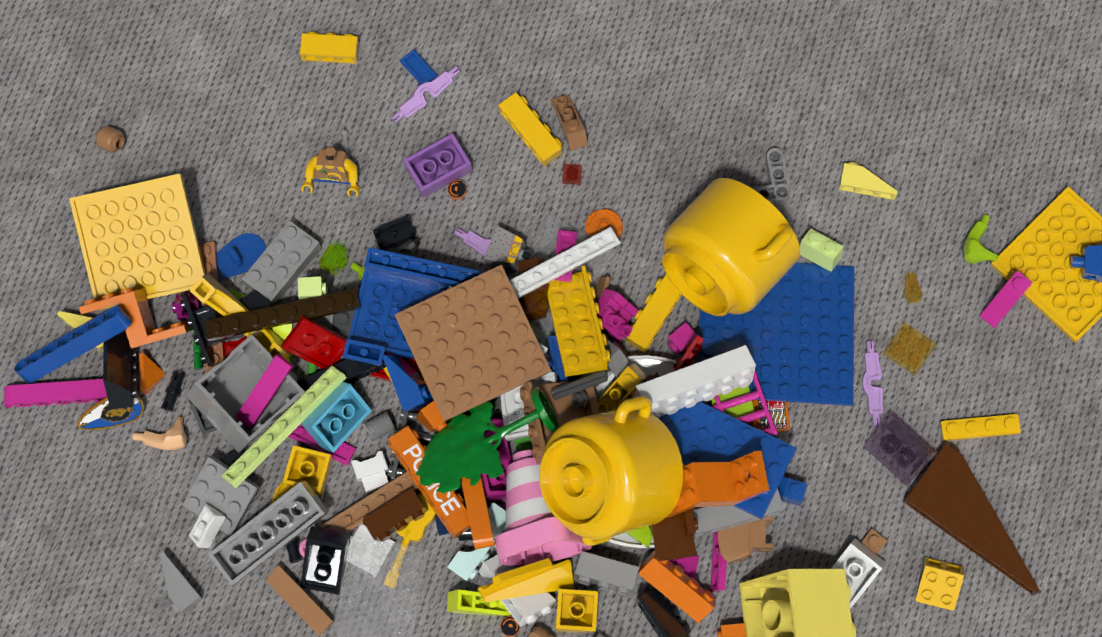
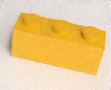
(329, 47)

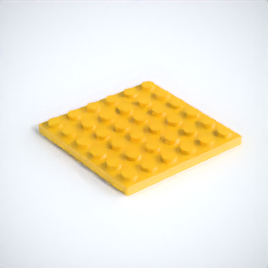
(139, 238)
(1044, 258)

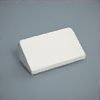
(206, 527)

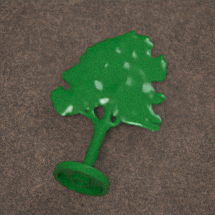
(464, 450)

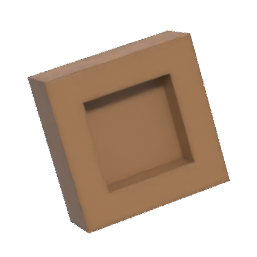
(874, 541)

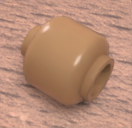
(110, 139)

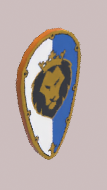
(102, 417)

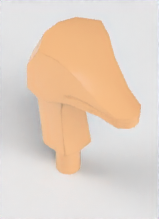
(171, 440)

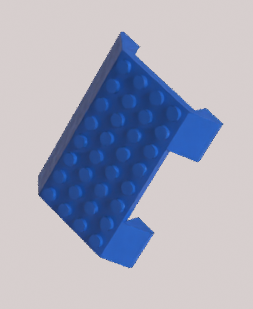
(388, 287)

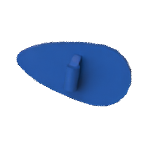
(239, 255)

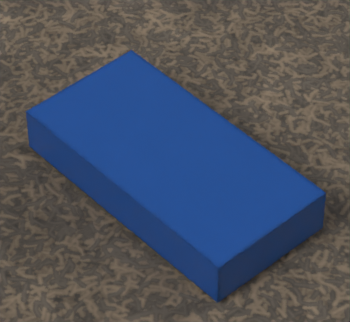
(417, 67)

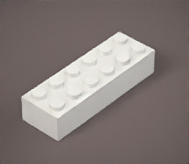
(698, 382)

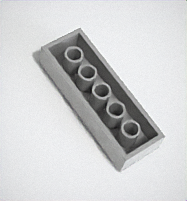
(268, 532)

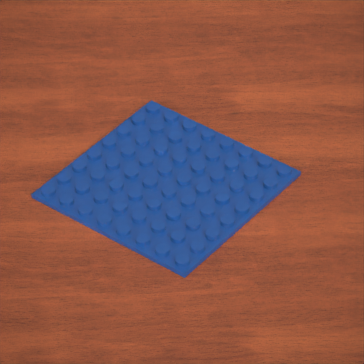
(796, 336)

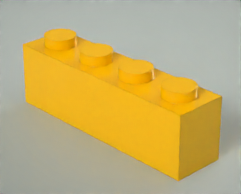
(530, 129)
(654, 314)

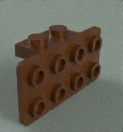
(675, 536)

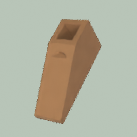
(569, 122)

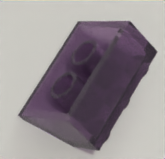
(900, 449)

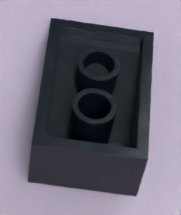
(324, 560)

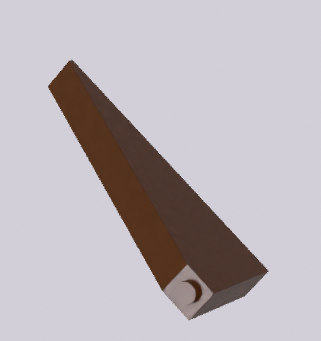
(957, 505)

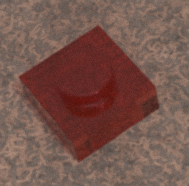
(572, 174)

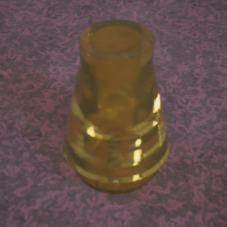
(912, 289)

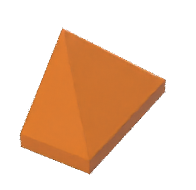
(149, 374)

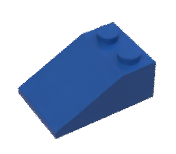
(408, 384)

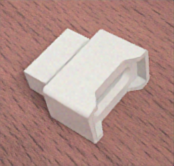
(372, 472)

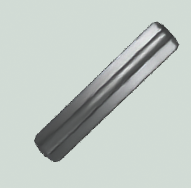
(579, 385)

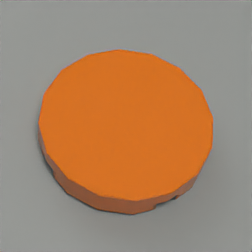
(608, 218)

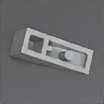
(178, 587)

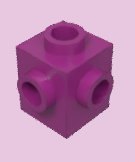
(177, 307)

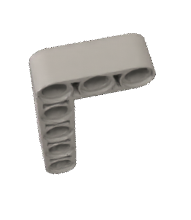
(775, 184)

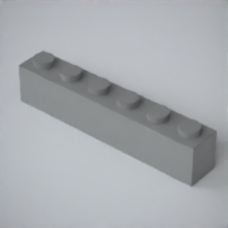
(725, 517)

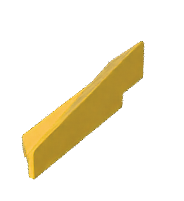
(529, 580)

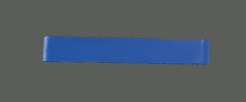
(73, 344)

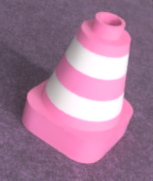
(531, 528)

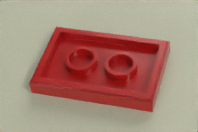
(315, 343)

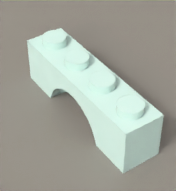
(465, 563)

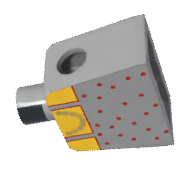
(506, 250)

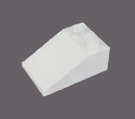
(860, 568)

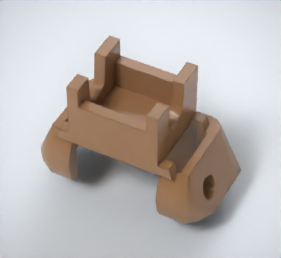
(742, 540)

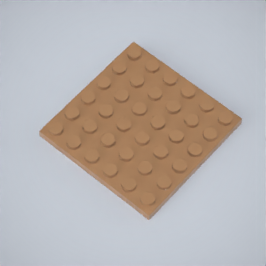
(472, 343)

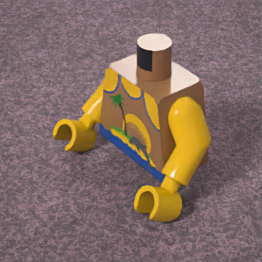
(331, 167)

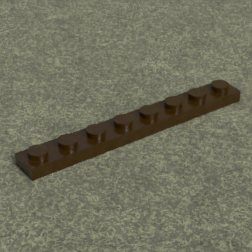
(282, 314)

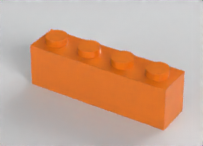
(678, 587)

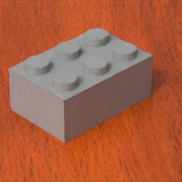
(606, 574)

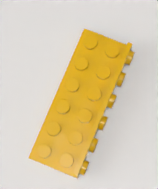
(577, 325)

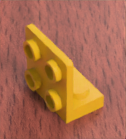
(940, 583)

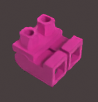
(615, 314)

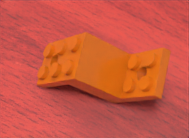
(135, 305)
(722, 482)

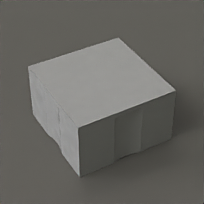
(228, 386)

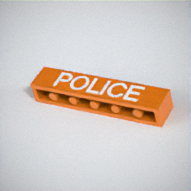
(447, 505)

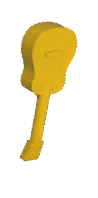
(416, 529)

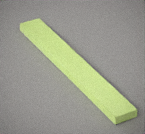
(283, 427)

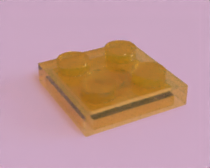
(909, 349)

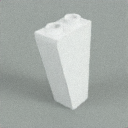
(525, 608)

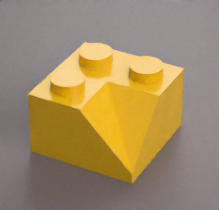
(308, 466)
(576, 611)

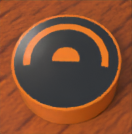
(457, 189)
(509, 627)

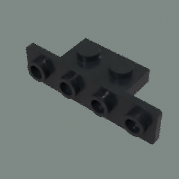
(196, 321)

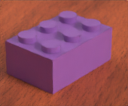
(437, 165)

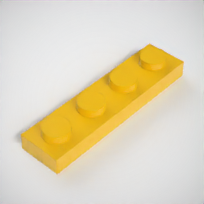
(980, 427)

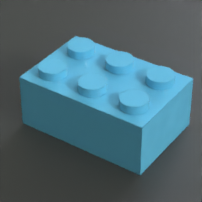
(336, 417)

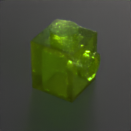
(333, 259)

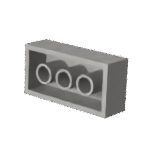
(281, 263)

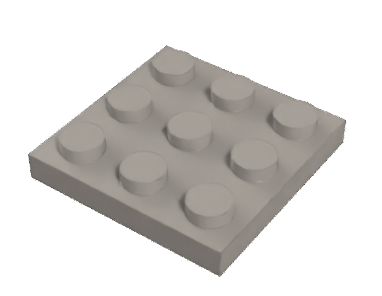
(215, 491)

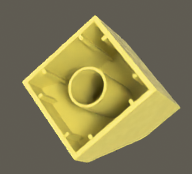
(798, 604)

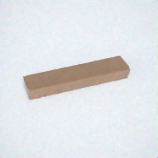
(299, 600)

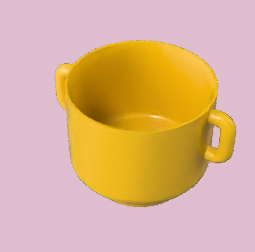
(728, 248)
(611, 472)

